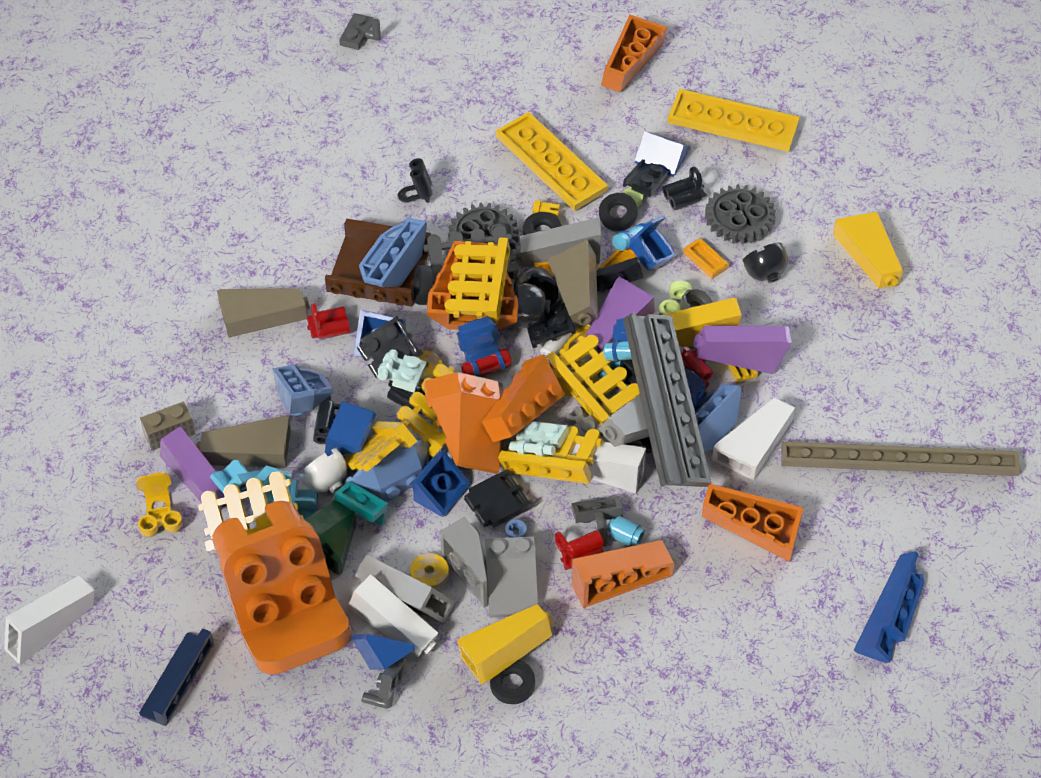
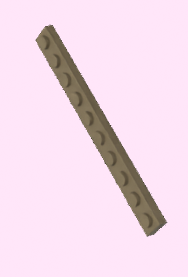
(900, 458)

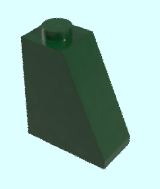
(335, 530)

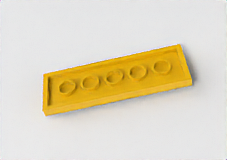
(733, 120)
(551, 161)

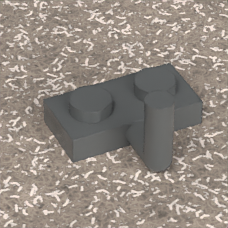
(358, 30)
(598, 510)
(387, 684)

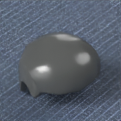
(694, 298)

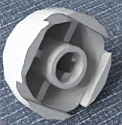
(325, 473)

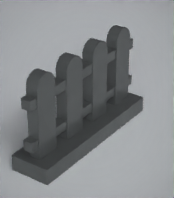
(435, 248)

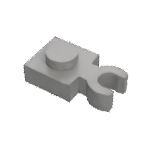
(582, 423)

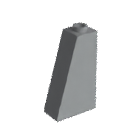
(550, 242)
(626, 424)
(407, 588)

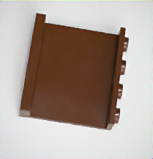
(346, 274)

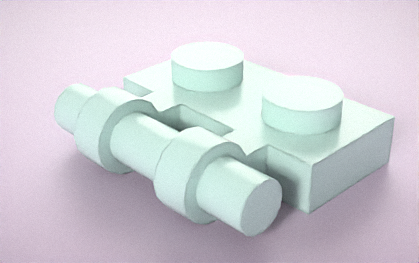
(404, 372)
(539, 438)

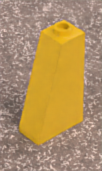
(870, 247)
(691, 320)
(504, 642)

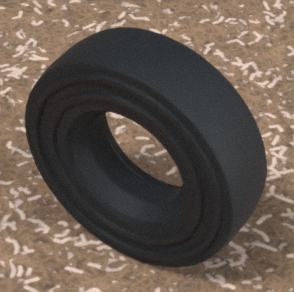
(540, 218)
(627, 220)
(422, 284)
(518, 695)

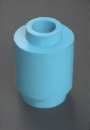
(625, 531)

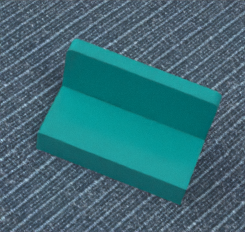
(362, 502)

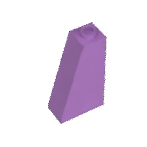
(621, 301)
(744, 346)
(188, 463)

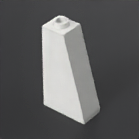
(754, 440)
(618, 465)
(391, 616)
(46, 617)

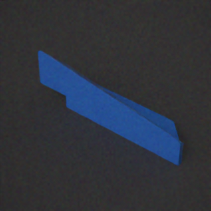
(893, 610)

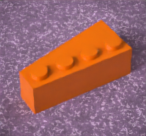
(634, 48)
(525, 399)
(755, 518)
(619, 571)

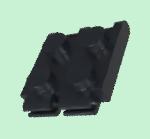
(553, 326)
(383, 340)
(496, 501)

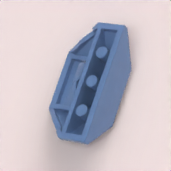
(394, 254)
(300, 388)
(718, 414)
(394, 471)

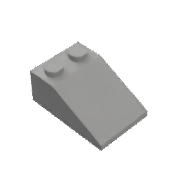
(464, 555)
(510, 575)

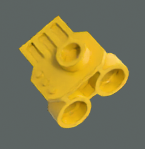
(156, 489)

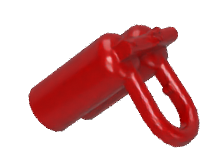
(328, 322)
(696, 365)
(579, 547)

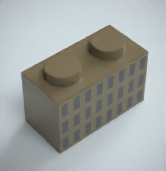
(164, 422)

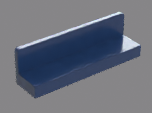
(177, 677)

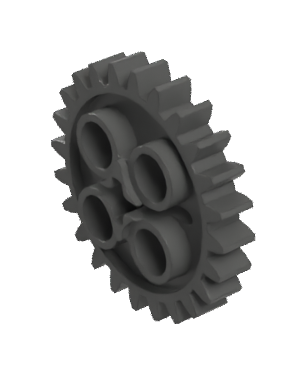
(740, 214)
(466, 223)

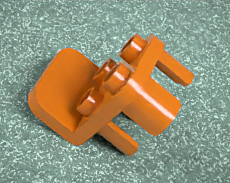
(281, 590)

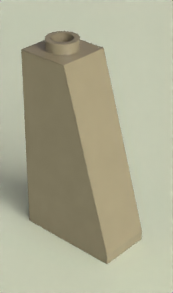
(577, 282)
(260, 309)
(250, 443)

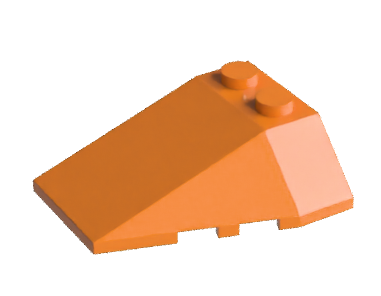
(440, 294)
(461, 406)

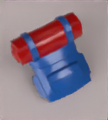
(481, 348)

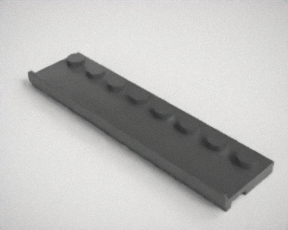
(666, 401)

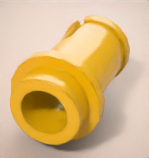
(539, 206)

